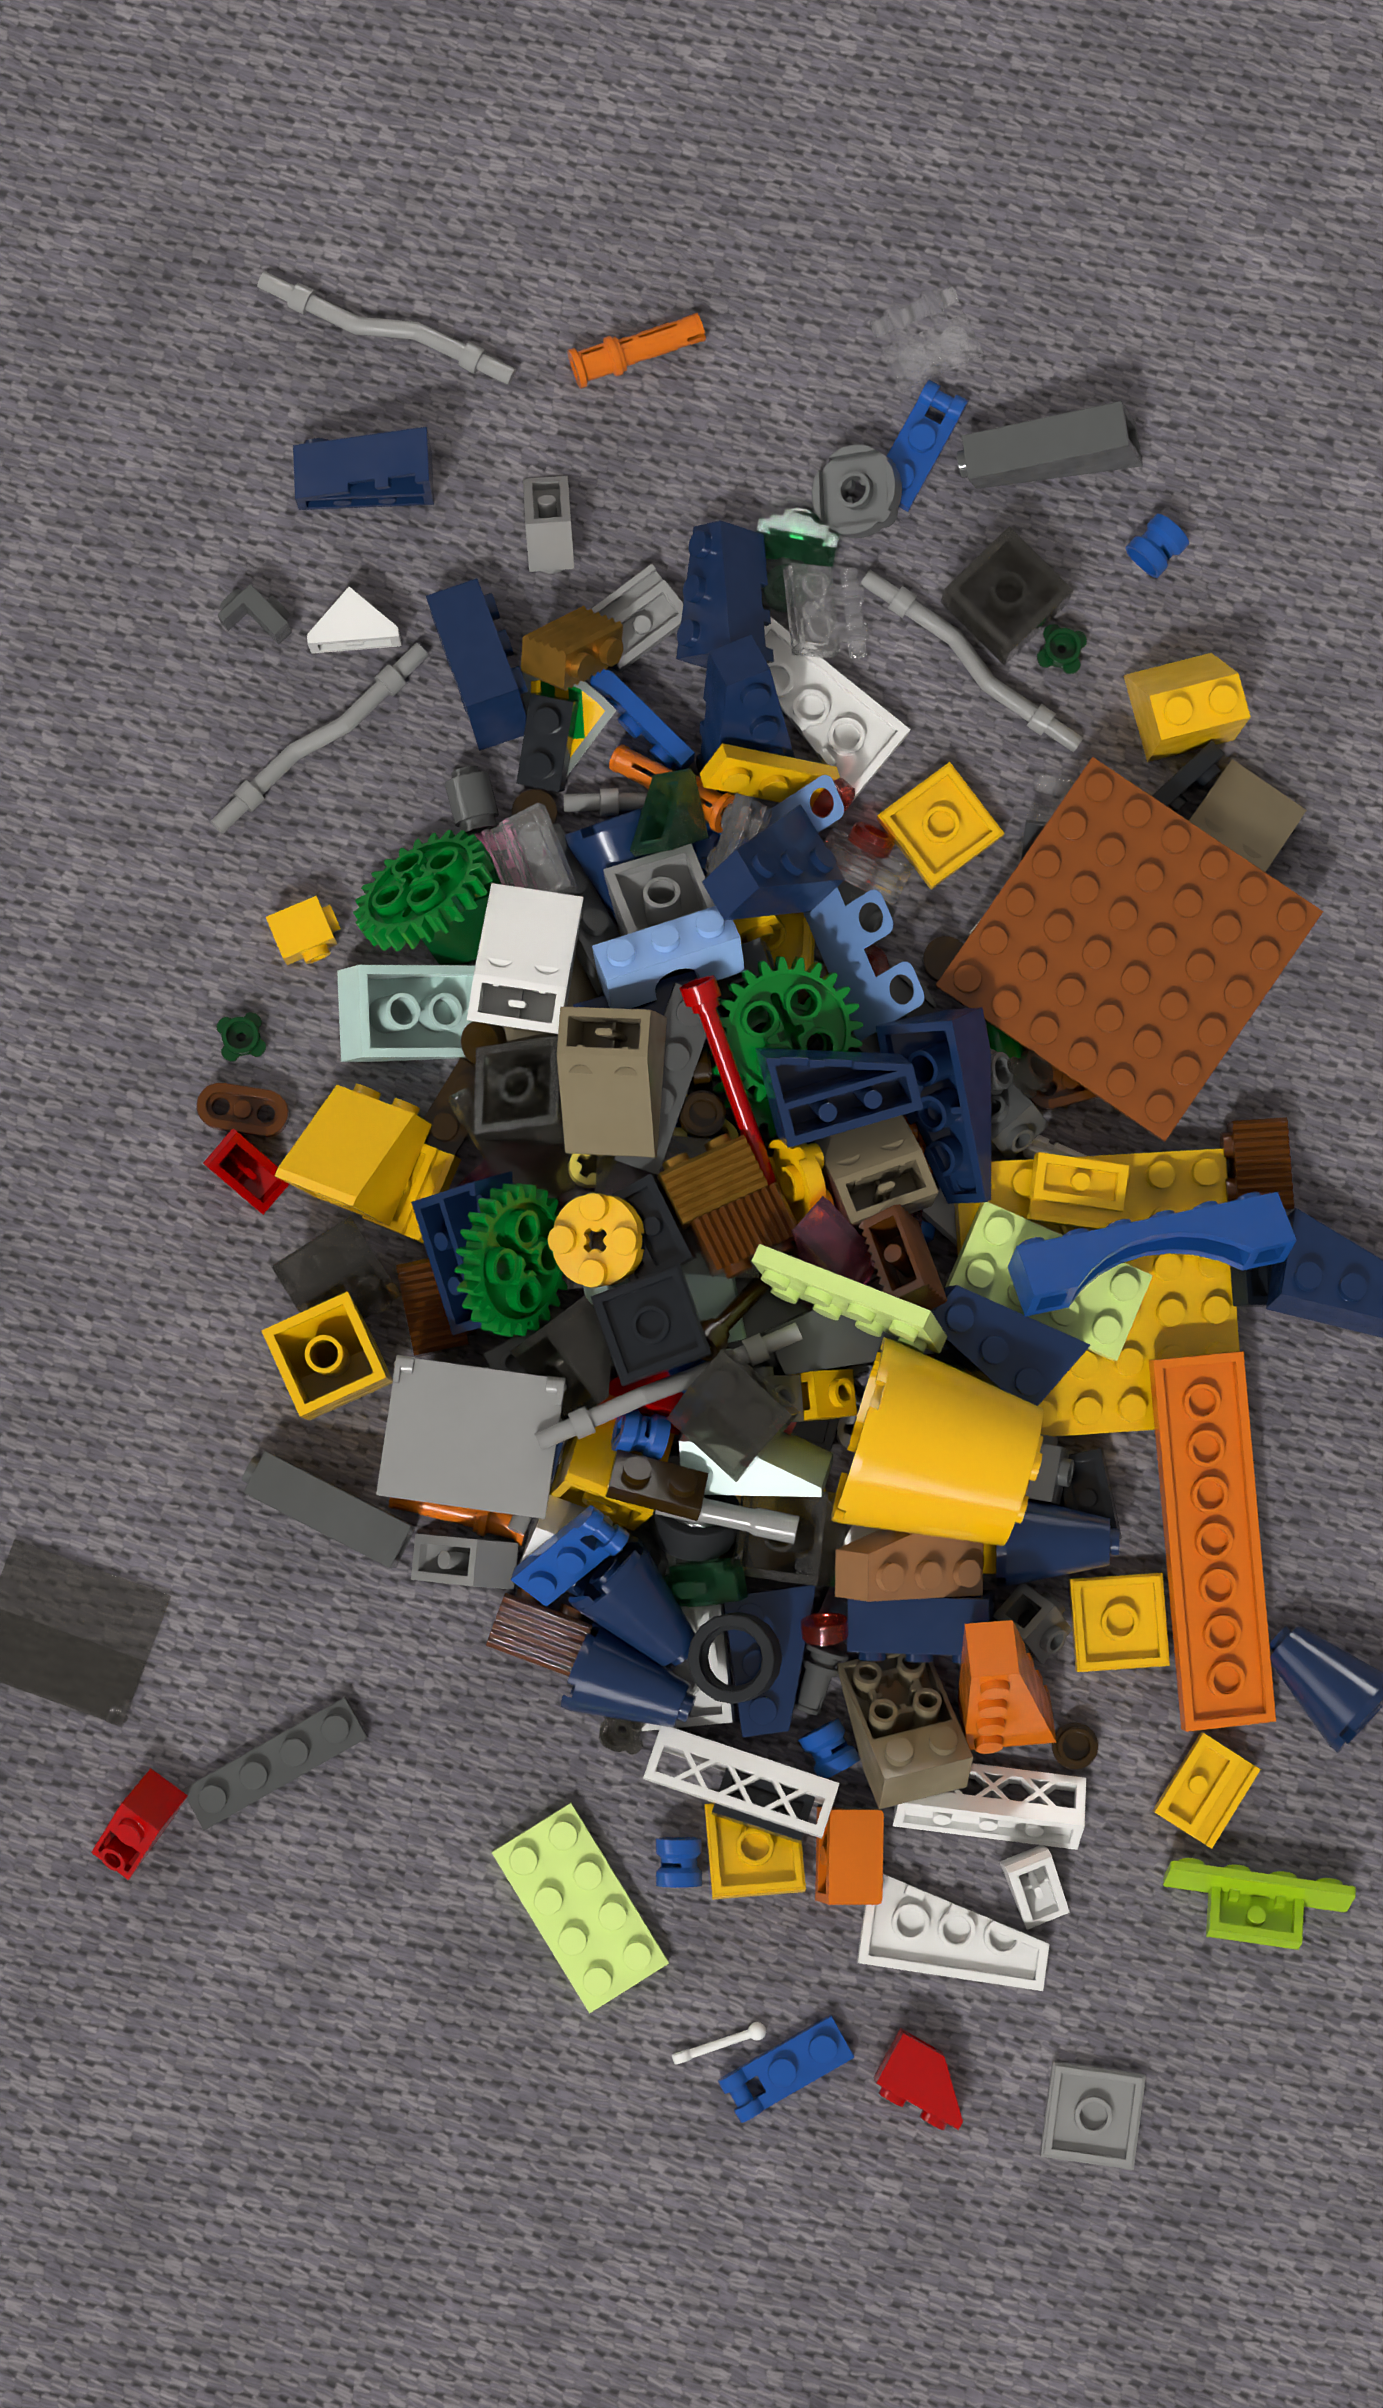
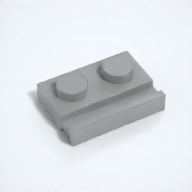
(647, 612)

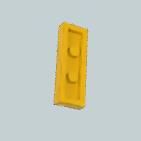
(762, 773)

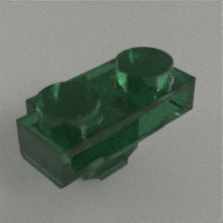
(798, 537)
(706, 1582)

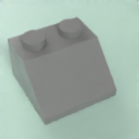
(656, 889)

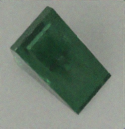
(670, 814)

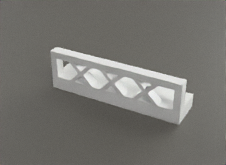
(719, 1756)
(998, 1815)

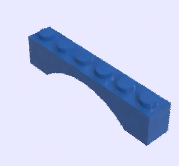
(1238, 1233)

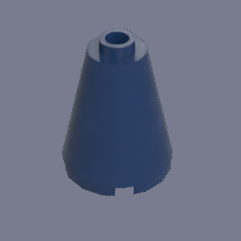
(603, 847)
(1054, 1544)
(635, 1604)
(1328, 1683)
(625, 1684)

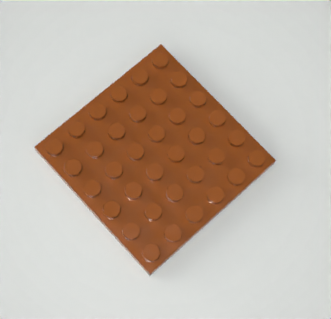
(1129, 949)

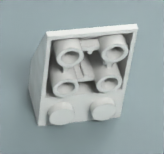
(525, 958)

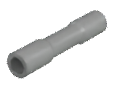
(756, 1521)

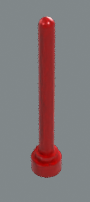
(703, 999)

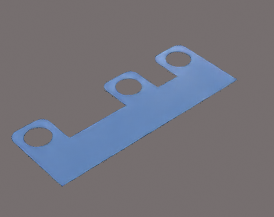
(843, 938)

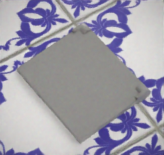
(469, 1437)

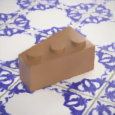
(907, 1567)

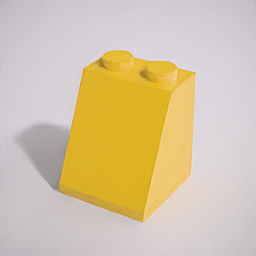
(1187, 705)
(357, 1152)
(327, 1356)
(586, 1474)

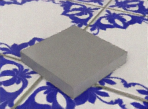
(1092, 2115)

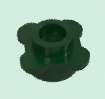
(1071, 640)
(229, 1031)

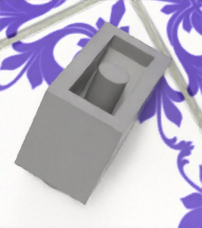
(548, 524)
(464, 1561)

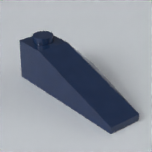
(954, 1084)

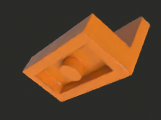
(850, 1858)

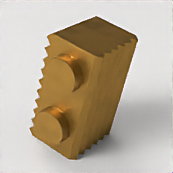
(572, 648)
(710, 1179)

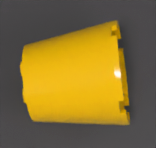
(938, 1452)

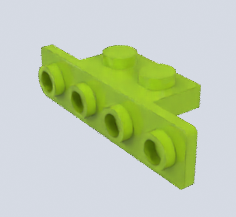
(1255, 1904)

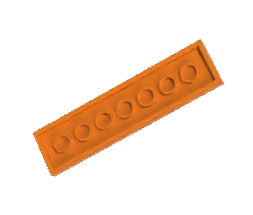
(1212, 1540)

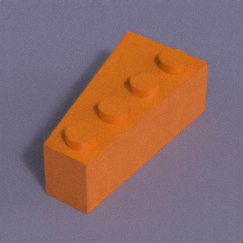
(1001, 1691)

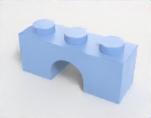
(636, 962)

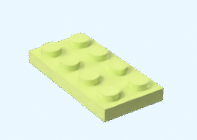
(838, 1295)
(1097, 1316)
(580, 1907)

